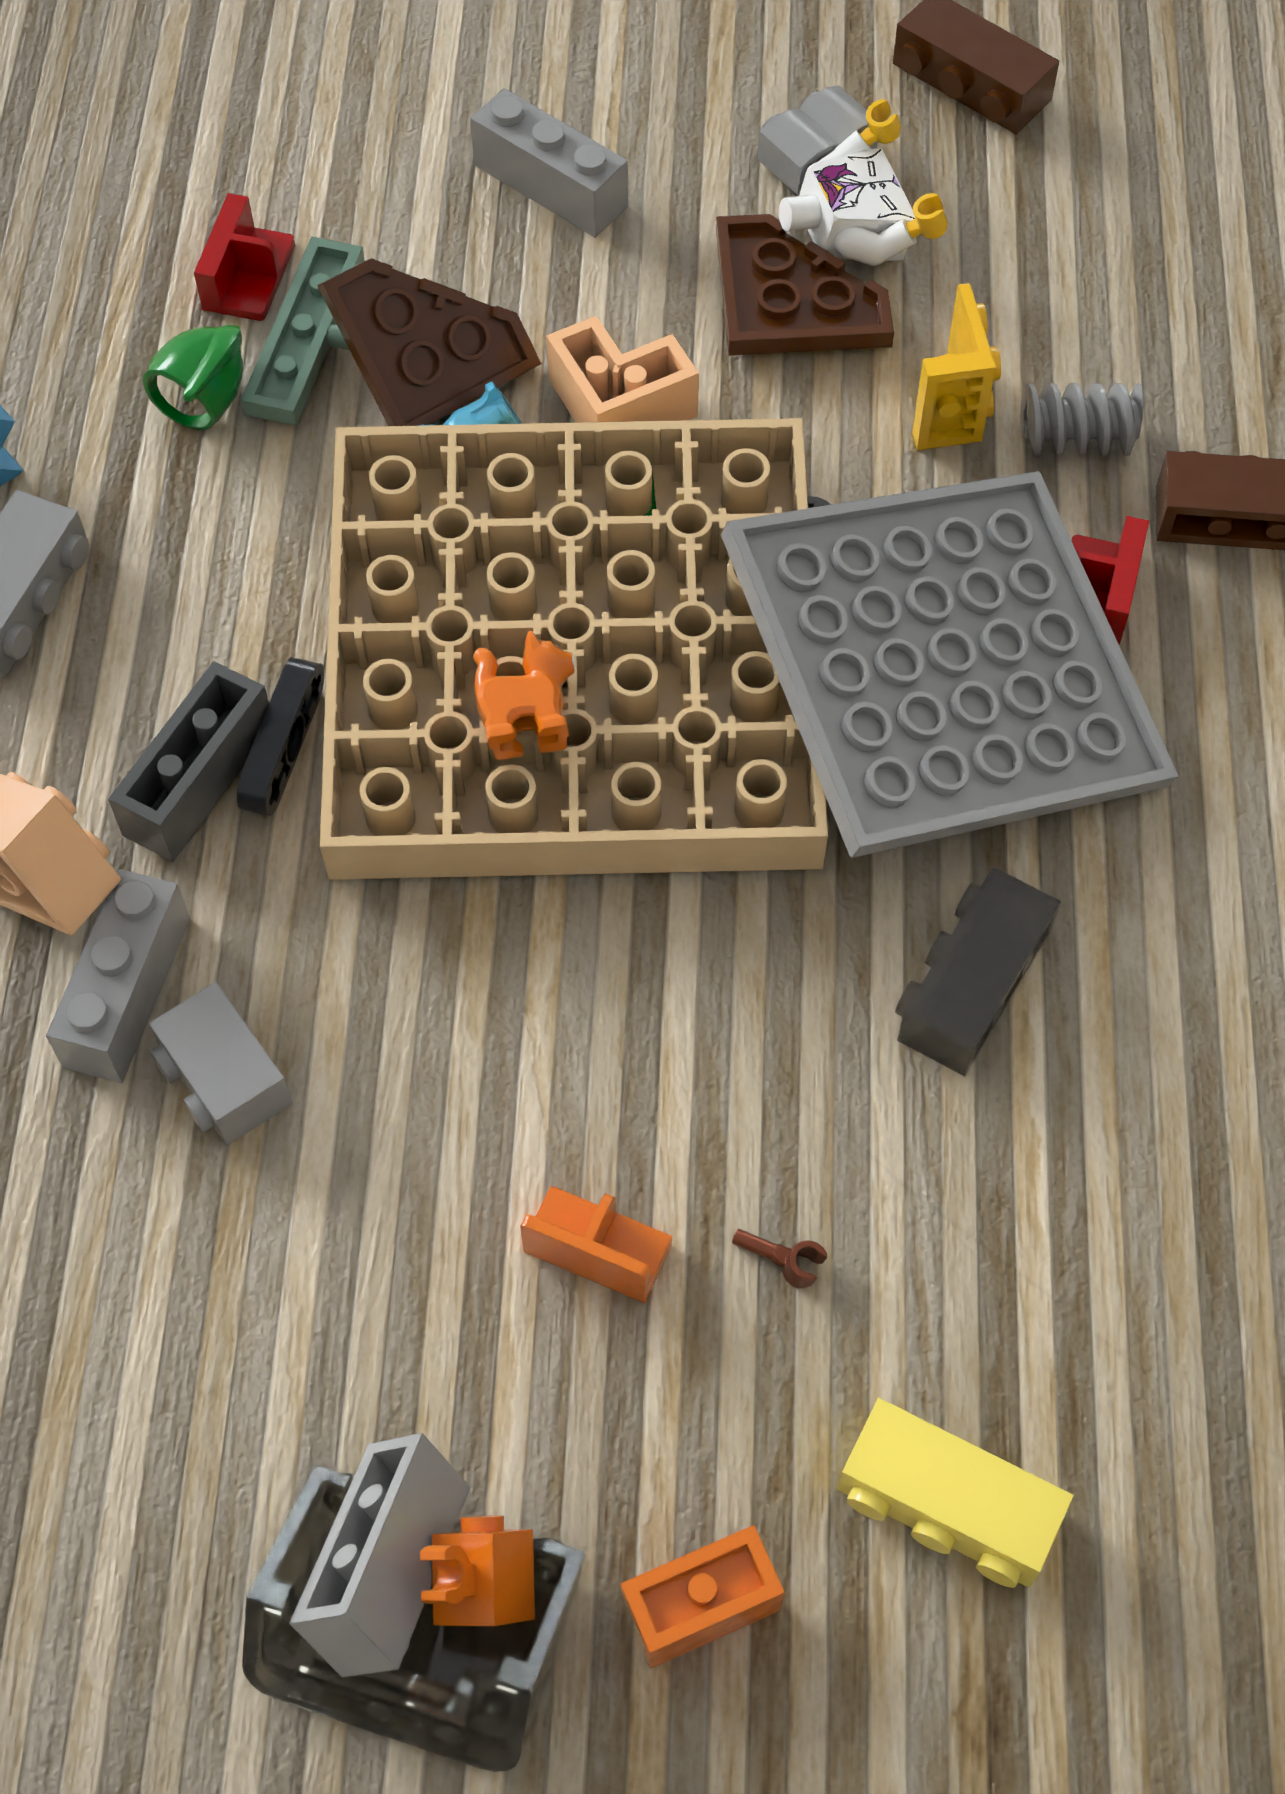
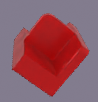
(241, 263)
(1114, 569)

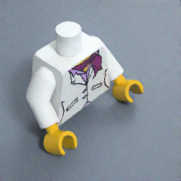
(856, 202)

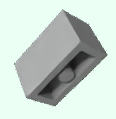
(219, 1063)

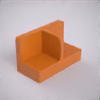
(596, 1242)
(703, 1596)

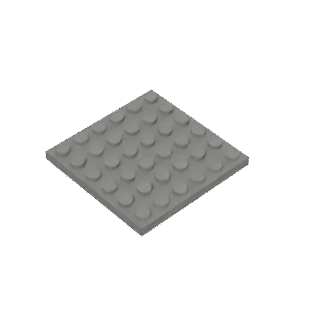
(946, 660)

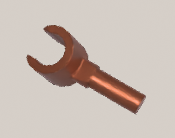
(784, 1256)

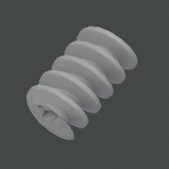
(1081, 417)

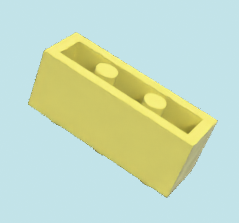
(953, 1495)

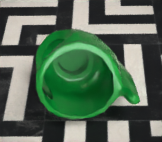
(204, 364)

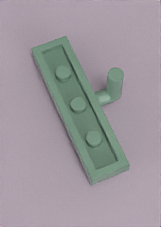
(299, 336)

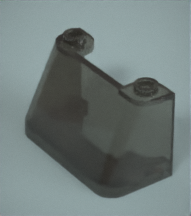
(457, 1687)

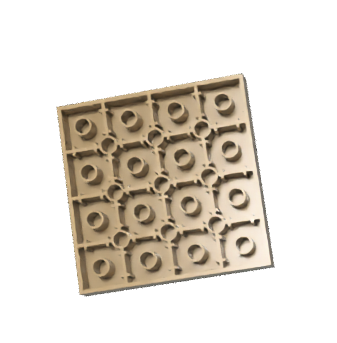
(673, 703)

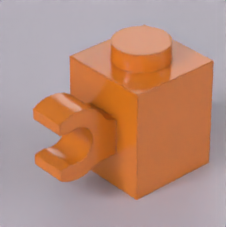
(481, 1574)

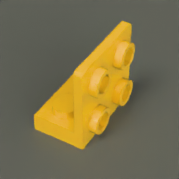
(957, 386)

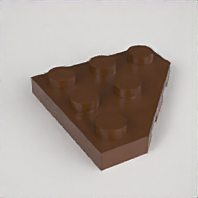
(793, 293)
(424, 342)

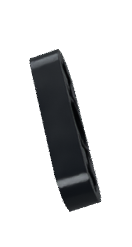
(280, 736)

